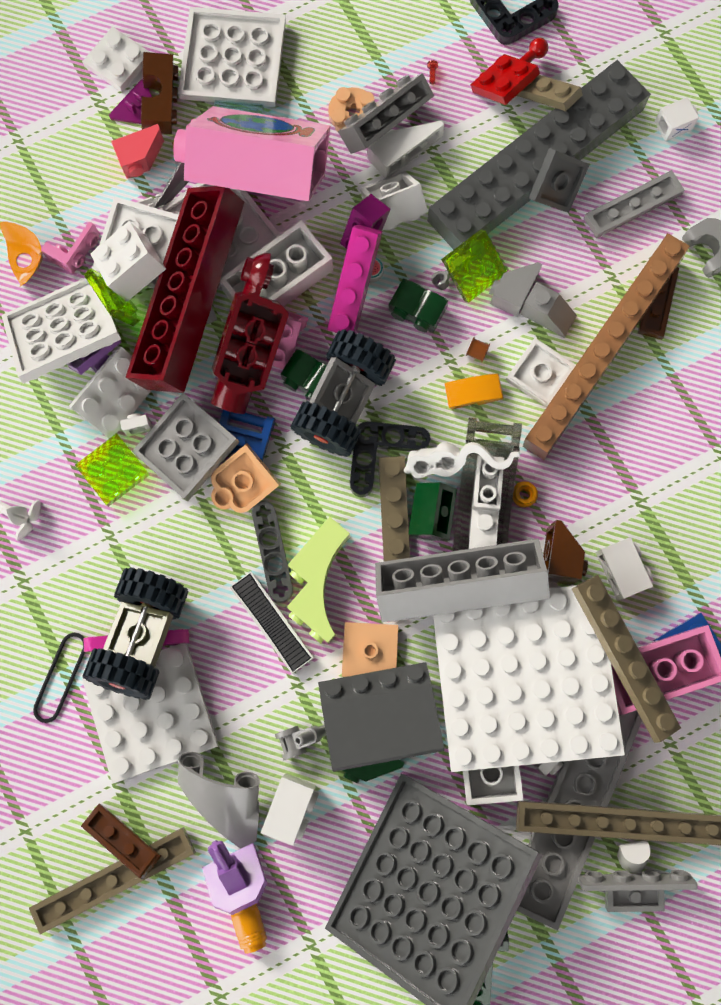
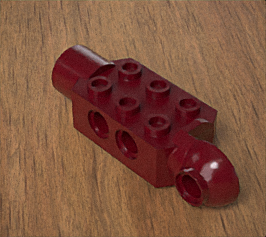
(248, 339)

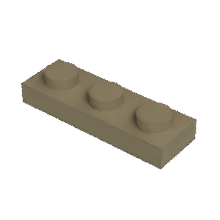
(551, 92)

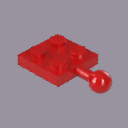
(509, 74)

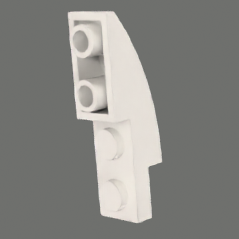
(485, 504)

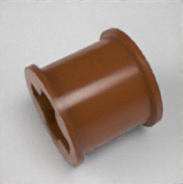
(478, 349)

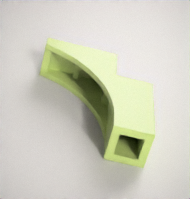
(312, 566)

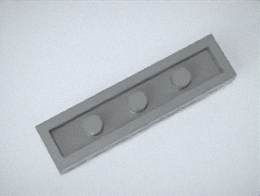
(634, 204)

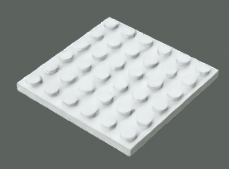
(525, 685)

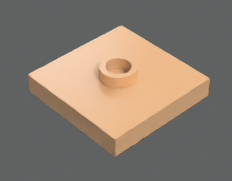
(369, 648)

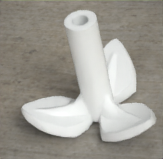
(20, 516)

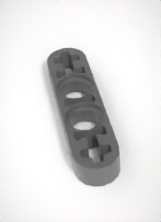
(270, 552)

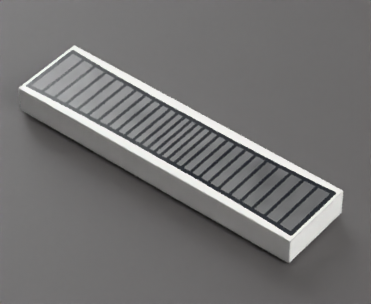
(271, 622)

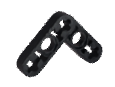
(507, 20)
(370, 446)

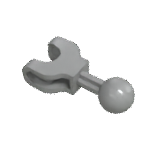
(707, 233)

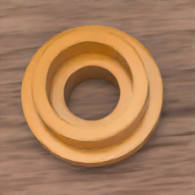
(530, 489)

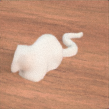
(448, 459)

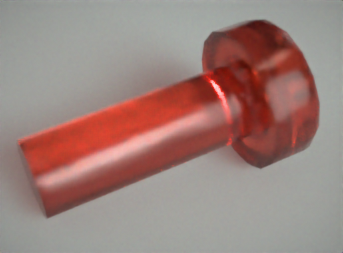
(432, 65)

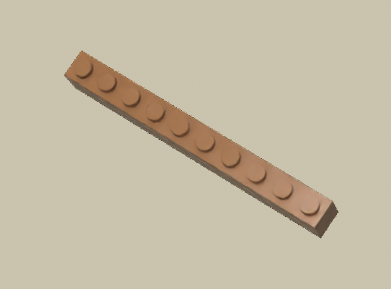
(605, 347)

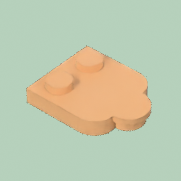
(242, 481)

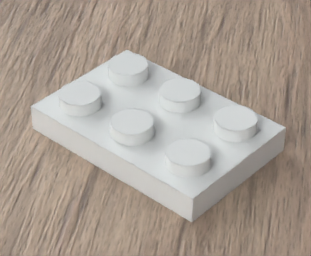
(109, 395)

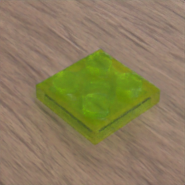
(474, 265)
(114, 304)
(112, 470)

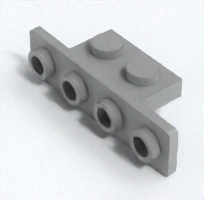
(636, 891)

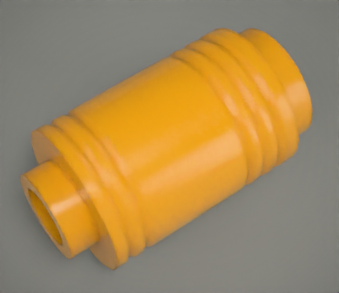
(249, 929)

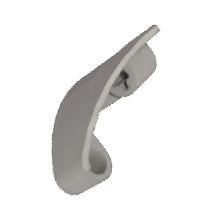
(227, 807)

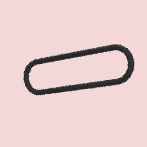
(49, 675)

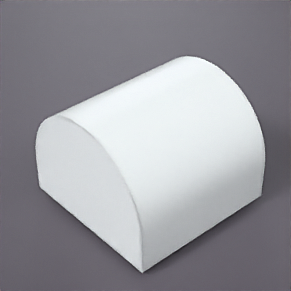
(634, 856)

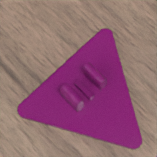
(130, 107)

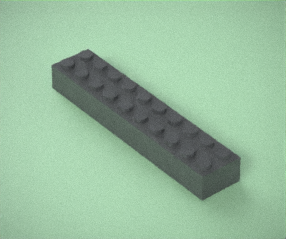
(508, 178)

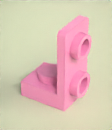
(75, 257)
(288, 342)

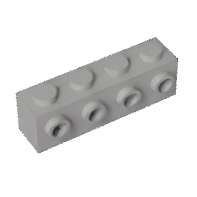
(386, 113)

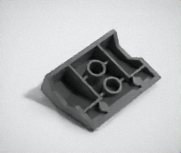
(380, 716)

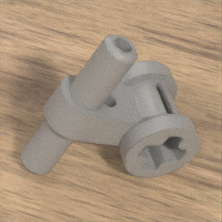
(295, 740)

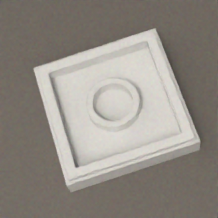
(540, 372)

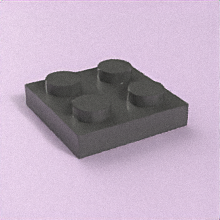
(558, 180)

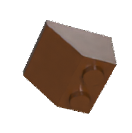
(563, 555)

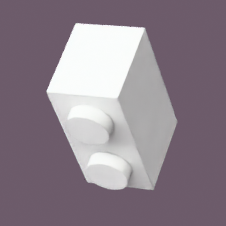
(624, 568)

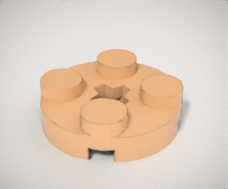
(343, 101)

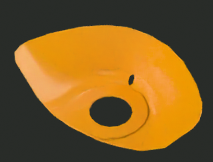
(20, 241)

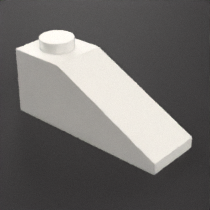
(402, 146)

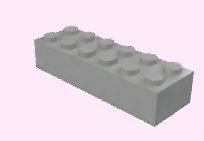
(461, 580)

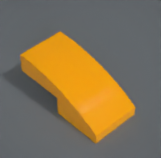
(474, 390)

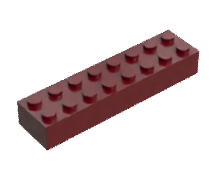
(185, 289)

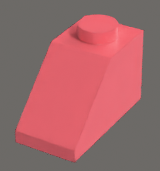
(138, 150)

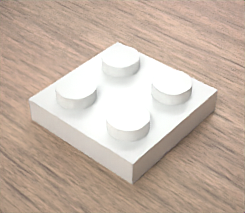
(116, 59)

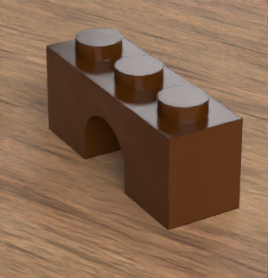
(159, 75)

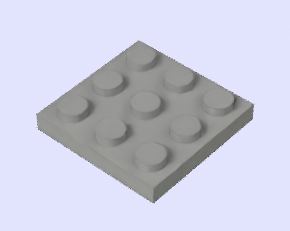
(185, 446)

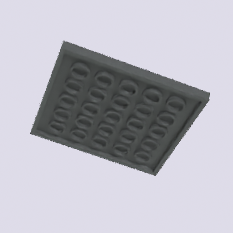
(433, 895)

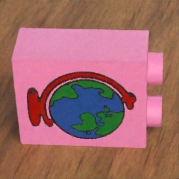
(254, 152)

